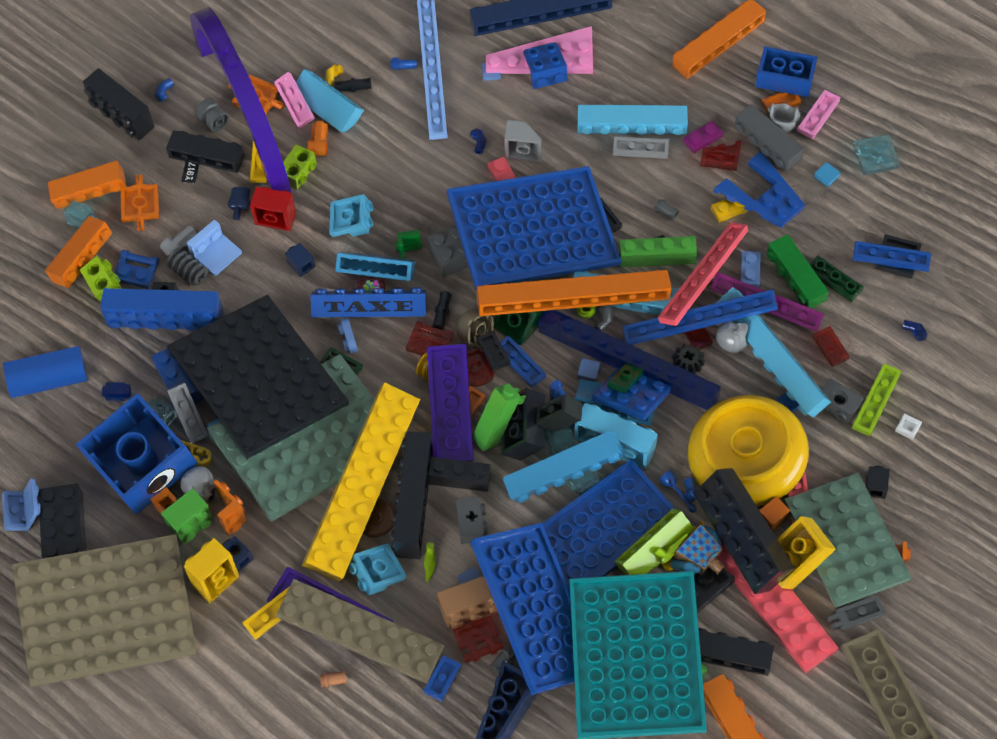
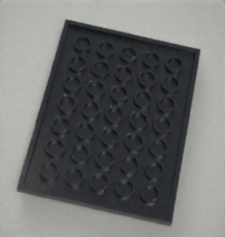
(257, 376)

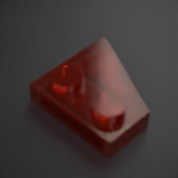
(721, 156)

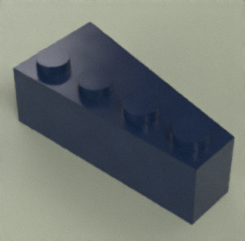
(506, 705)

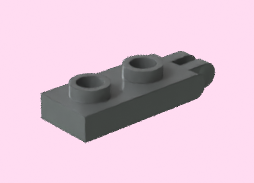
(857, 613)

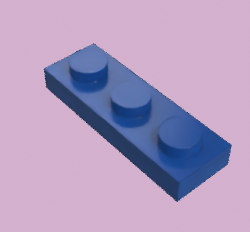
(522, 363)

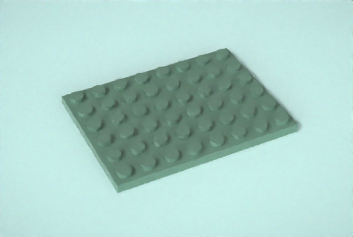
(307, 460)

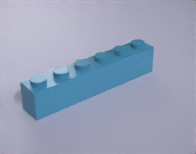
(563, 466)

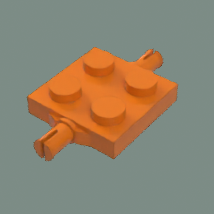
(266, 93)
(140, 203)

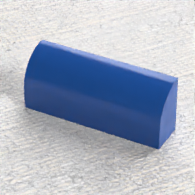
(45, 372)

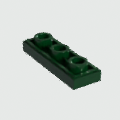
(841, 284)

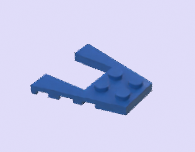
(776, 205)

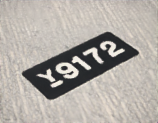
(190, 172)

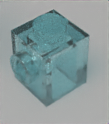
(77, 213)

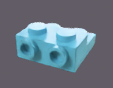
(350, 216)
(376, 569)

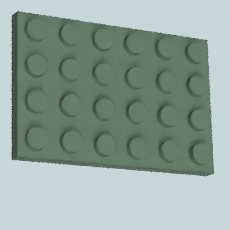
(864, 552)

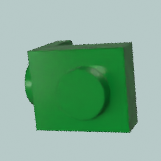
(408, 241)

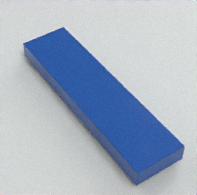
(891, 256)

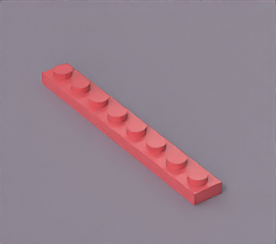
(703, 274)

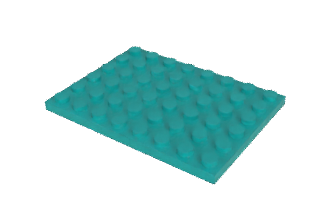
(637, 656)

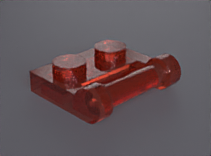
(418, 342)

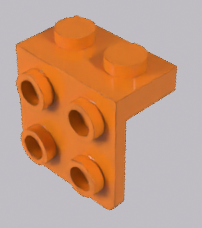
(233, 515)

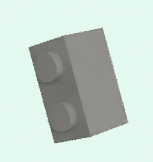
(522, 142)

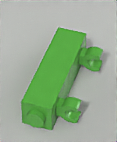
(496, 416)

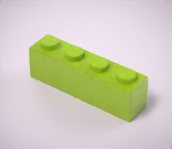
(666, 532)

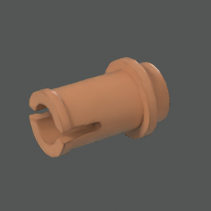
(333, 678)

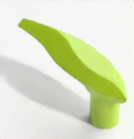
(670, 552)
(429, 560)

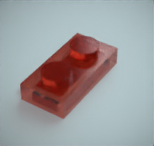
(831, 346)

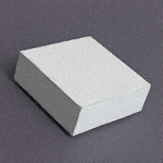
(908, 426)

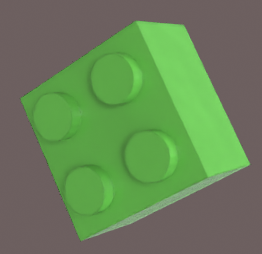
(187, 516)

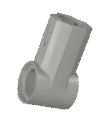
(179, 240)

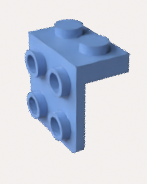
(20, 507)

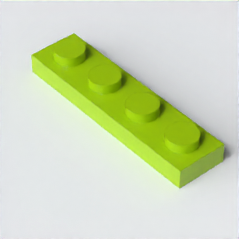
(876, 400)

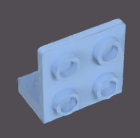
(213, 248)

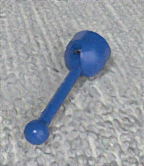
(669, 480)

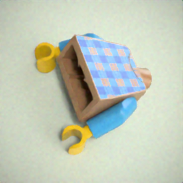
(698, 552)

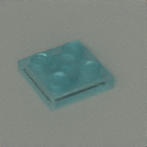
(876, 154)

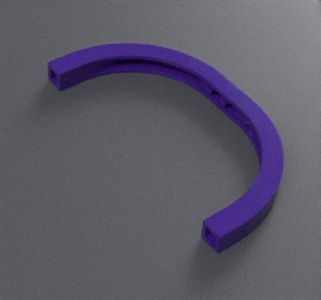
(213, 38)

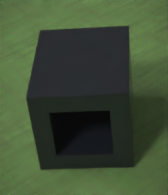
(877, 481)

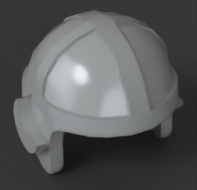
(783, 116)
(732, 336)
(200, 480)

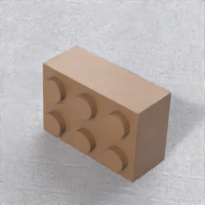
(466, 603)

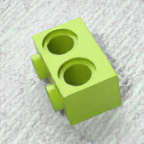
(301, 169)
(98, 275)

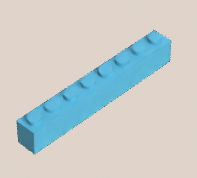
(781, 362)

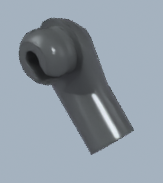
(607, 317)

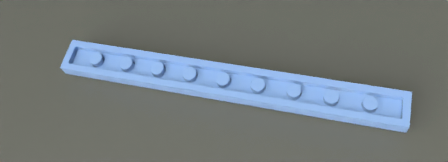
(432, 69)

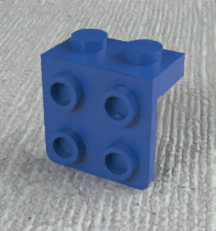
(546, 65)

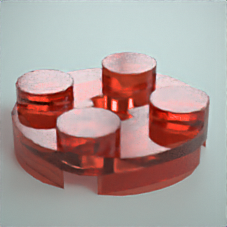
(484, 374)

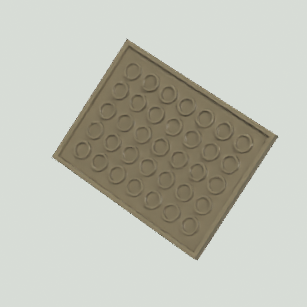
(103, 610)

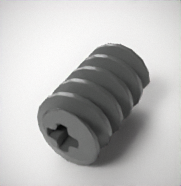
(186, 267)

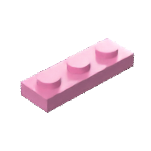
(294, 100)
(818, 114)

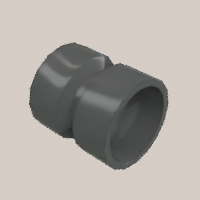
(211, 114)

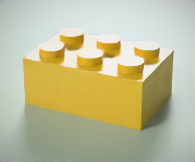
(806, 549)
(211, 570)

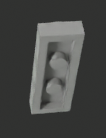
(640, 147)
(187, 412)

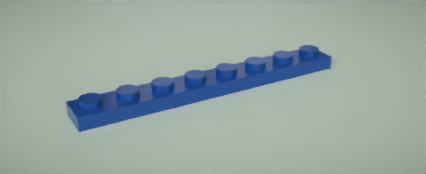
(702, 317)

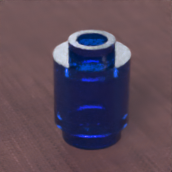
(116, 391)

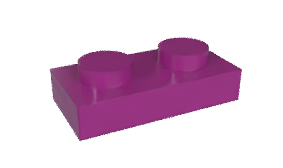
(703, 137)

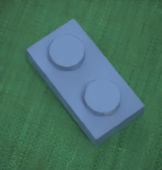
(750, 267)

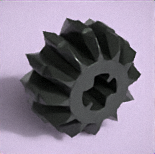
(689, 358)

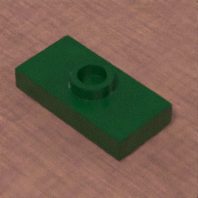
(625, 378)

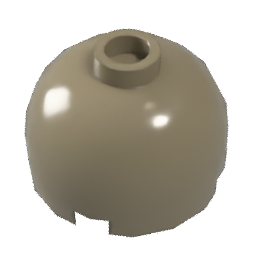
(472, 325)

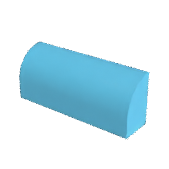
(328, 101)

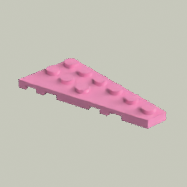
(574, 46)

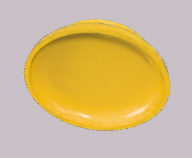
(756, 440)

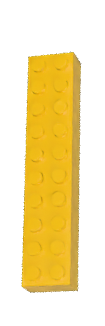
(361, 482)

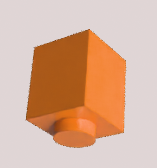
(775, 513)

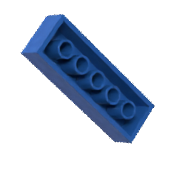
(160, 308)

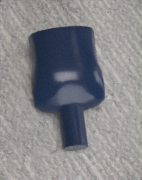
(239, 200)

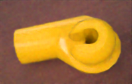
(332, 72)

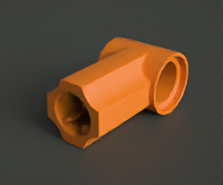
(318, 140)

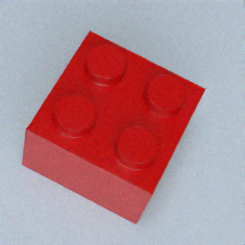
(273, 208)

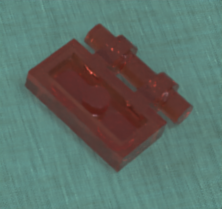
(476, 633)

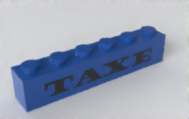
(368, 303)

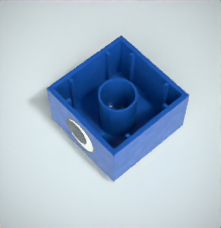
(136, 453)

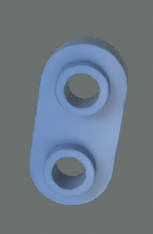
(349, 342)

